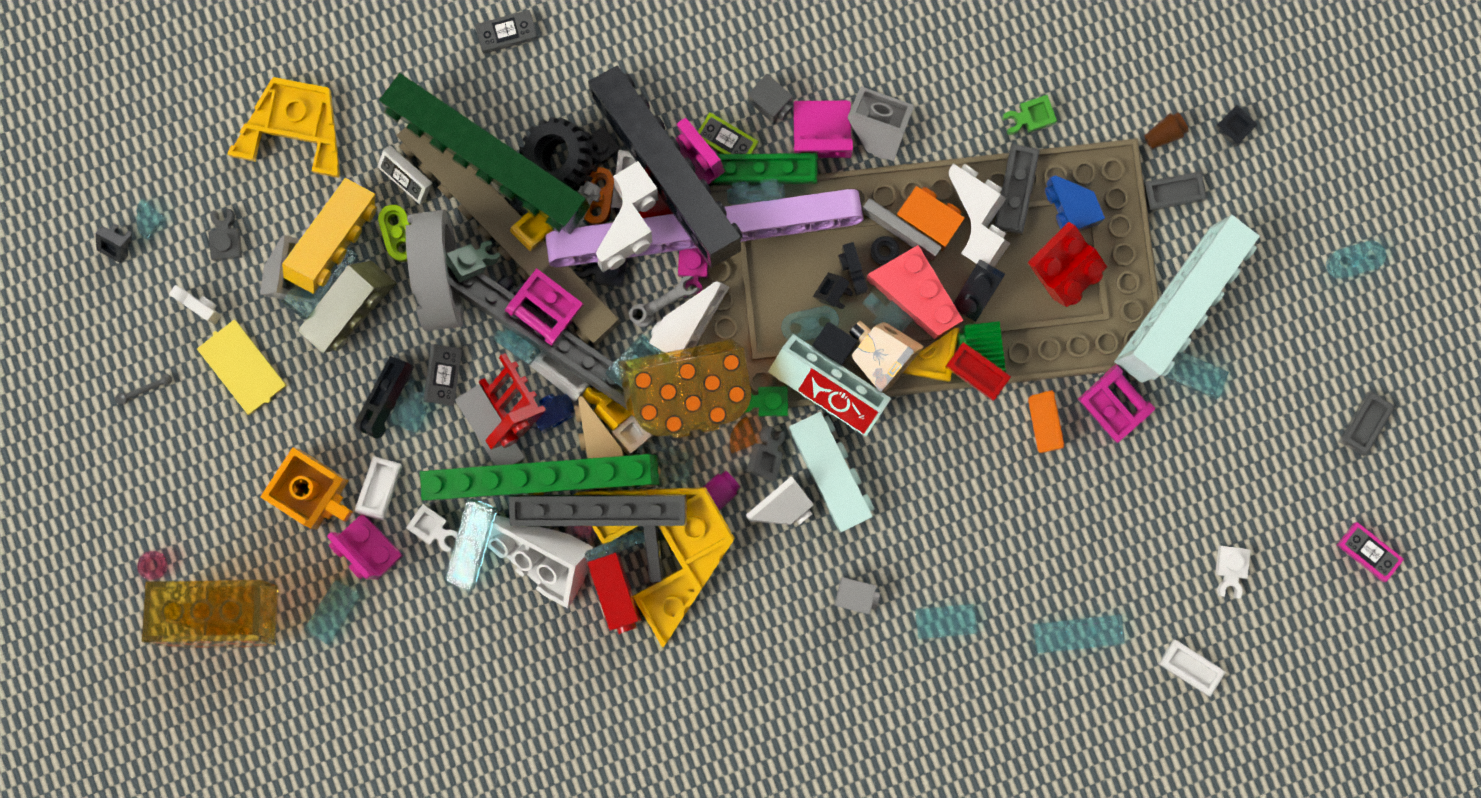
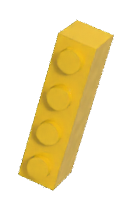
(329, 236)

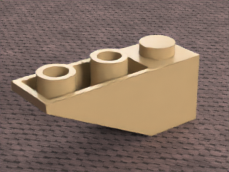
(595, 436)

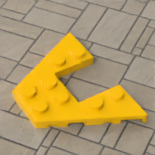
(696, 546)

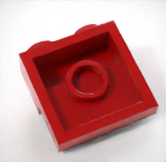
(1067, 266)

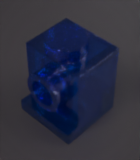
(556, 411)

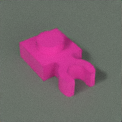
(692, 264)

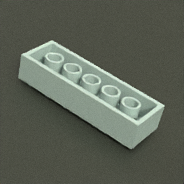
(1187, 299)

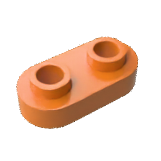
(605, 200)

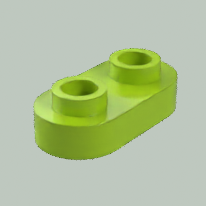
(394, 234)

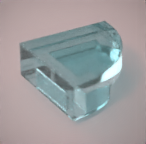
(148, 219)

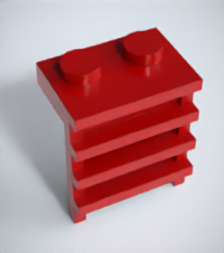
(523, 414)

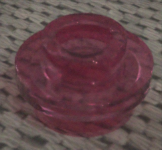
(144, 561)

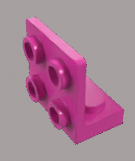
(823, 128)
(692, 145)
(365, 548)

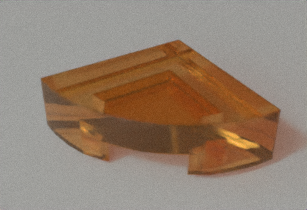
(742, 436)

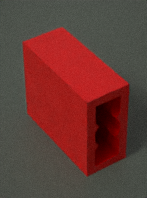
(614, 593)

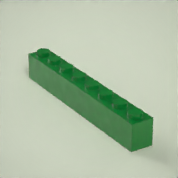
(539, 477)

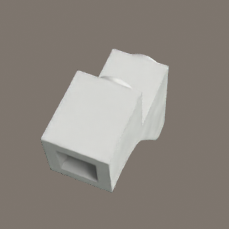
(981, 204)
(629, 231)

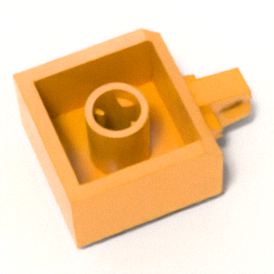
(323, 497)

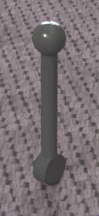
(122, 398)

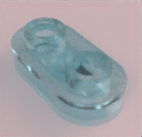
(767, 190)
(1357, 260)
(809, 322)
(515, 345)

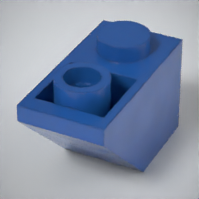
(1073, 204)

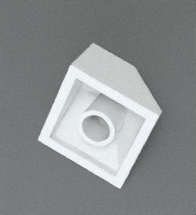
(783, 505)

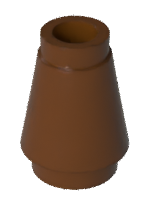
(1167, 131)

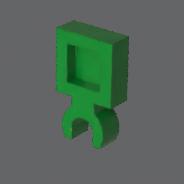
(770, 401)

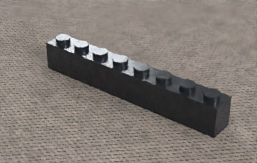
(667, 168)

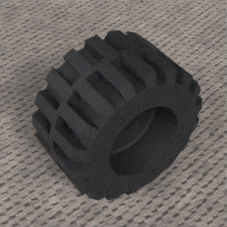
(581, 149)

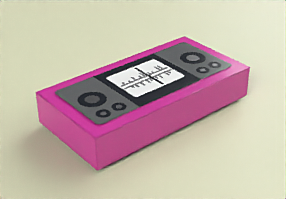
(1370, 552)

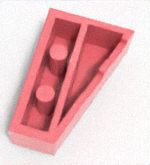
(917, 291)

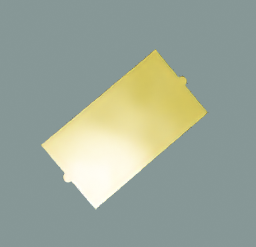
(241, 367)

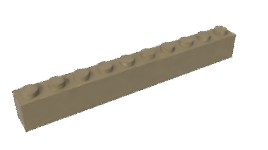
(496, 218)

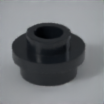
(887, 242)

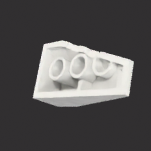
(545, 555)

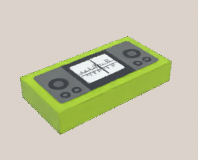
(725, 137)

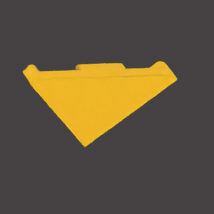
(932, 360)

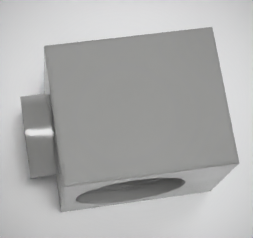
(856, 596)

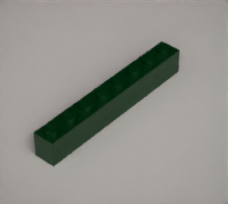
(485, 154)

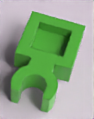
(1034, 114)

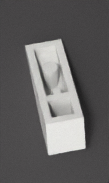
(688, 322)

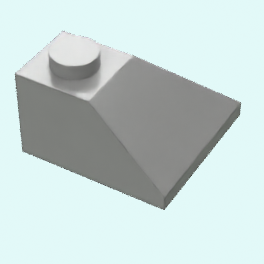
(879, 122)
(272, 280)

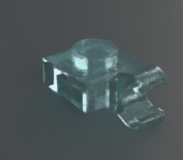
(890, 314)

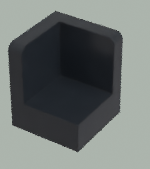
(835, 343)

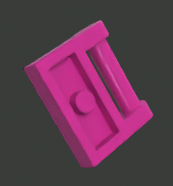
(549, 298)
(1109, 410)

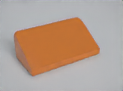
(1046, 422)

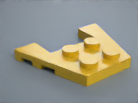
(297, 113)

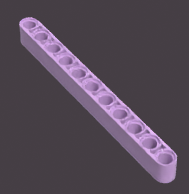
(754, 219)

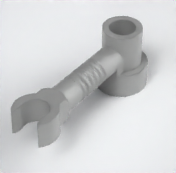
(650, 309)

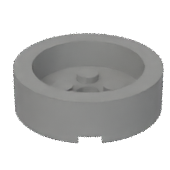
(426, 250)

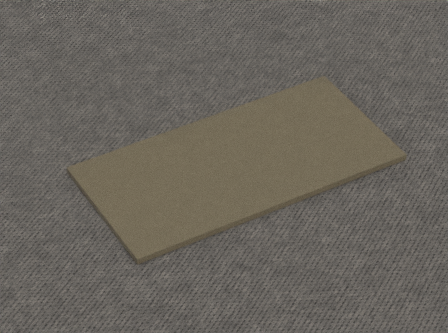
(1037, 333)

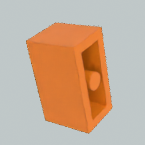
(931, 216)

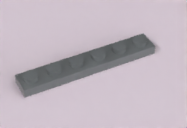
(598, 510)

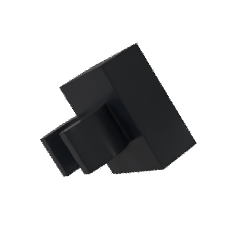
(112, 244)
(832, 289)

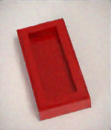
(978, 371)

